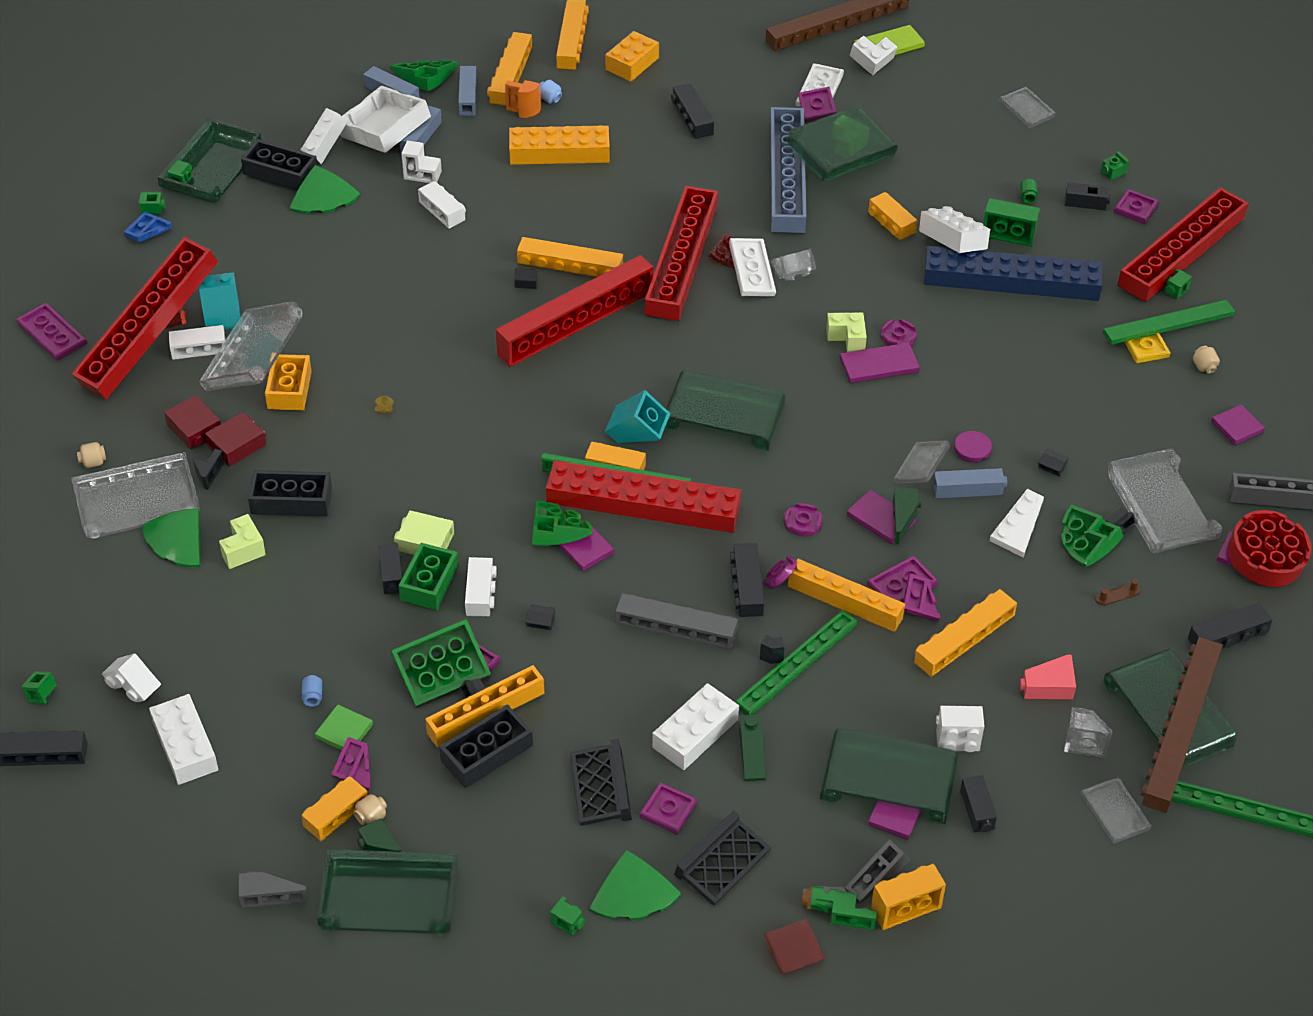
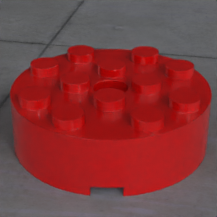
(1269, 548)

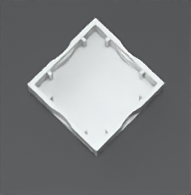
(384, 118)

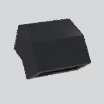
(526, 278)
(1053, 462)
(1123, 519)
(540, 617)
(772, 650)
(472, 687)

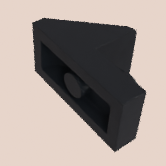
(209, 470)

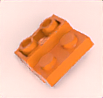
(523, 98)

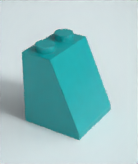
(220, 300)
(638, 419)

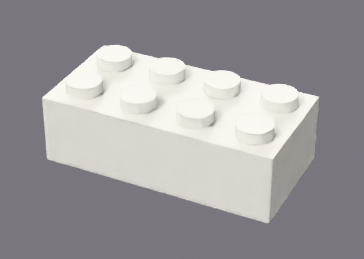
(954, 229)
(695, 726)
(183, 739)

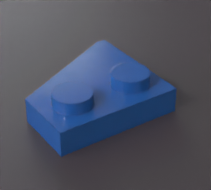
(147, 227)

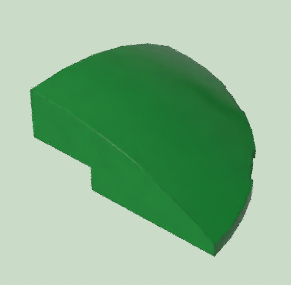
(424, 73)
(323, 192)
(557, 526)
(1088, 535)
(176, 537)
(633, 890)

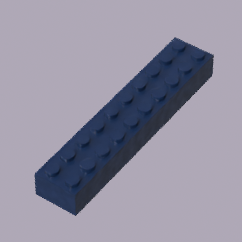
(1013, 273)

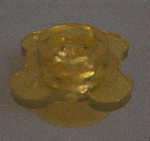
(384, 404)

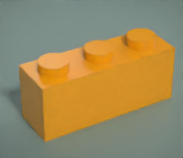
(892, 216)
(616, 456)
(333, 808)

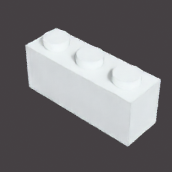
(324, 135)
(441, 204)
(196, 342)
(480, 586)

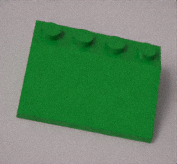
(439, 662)

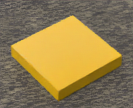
(1148, 348)

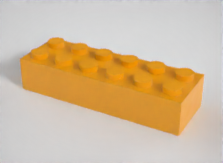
(559, 145)

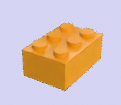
(632, 56)
(288, 382)
(908, 896)

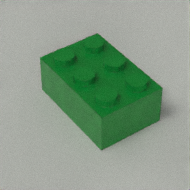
(1011, 222)
(428, 576)

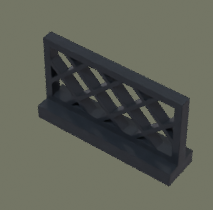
(617, 776)
(706, 849)

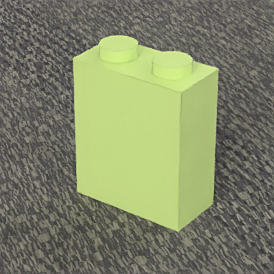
(425, 529)

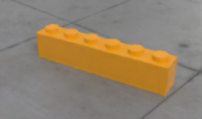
(572, 34)
(510, 66)
(567, 257)
(846, 595)
(965, 632)
(459, 717)

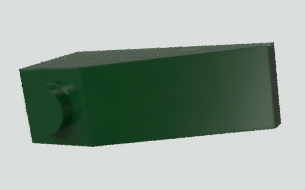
(904, 510)
(752, 747)

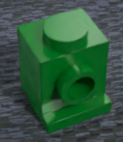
(1115, 166)
(180, 171)
(151, 202)
(1178, 284)
(38, 687)
(567, 917)

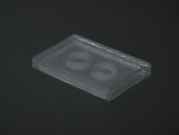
(1028, 107)
(921, 462)
(1115, 810)

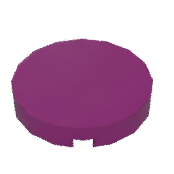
(898, 332)
(973, 446)
(803, 519)
(780, 572)

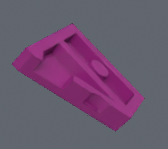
(919, 598)
(354, 763)

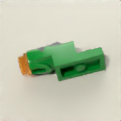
(841, 906)

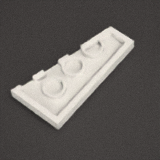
(1018, 525)

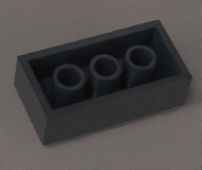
(277, 164)
(290, 493)
(486, 746)

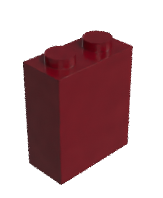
(191, 421)
(236, 438)

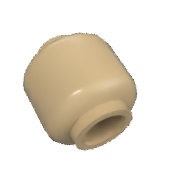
(1206, 359)
(91, 455)
(370, 809)

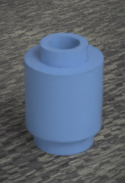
(312, 690)

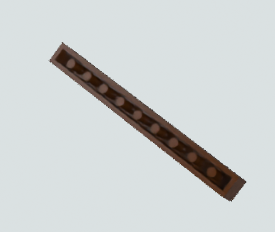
(829, 21)
(1181, 725)

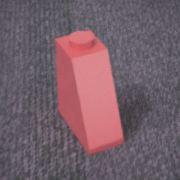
(1050, 680)

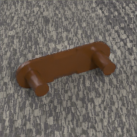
(1123, 592)

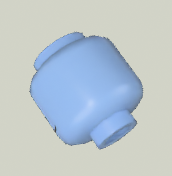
(550, 91)

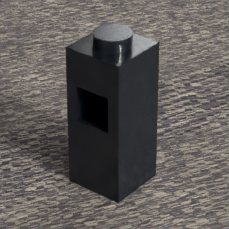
(1087, 196)
(390, 567)
(978, 804)

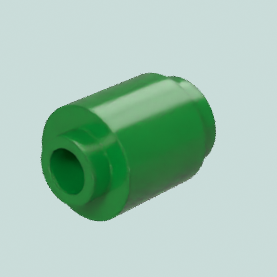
(1028, 191)

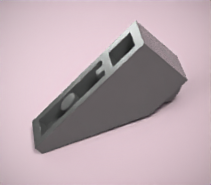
(881, 867)
(265, 889)

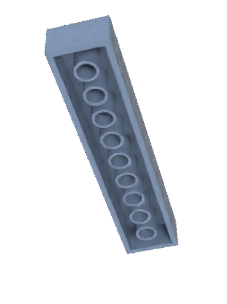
(786, 173)

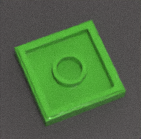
(341, 725)

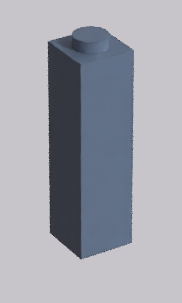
(376, 77)
(467, 90)
(425, 130)
(969, 483)

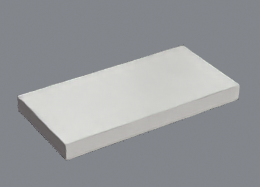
(820, 77)
(752, 267)

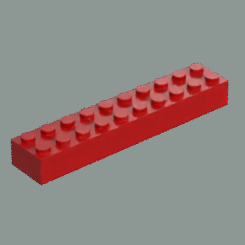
(1182, 244)
(681, 253)
(573, 311)
(145, 318)
(643, 496)

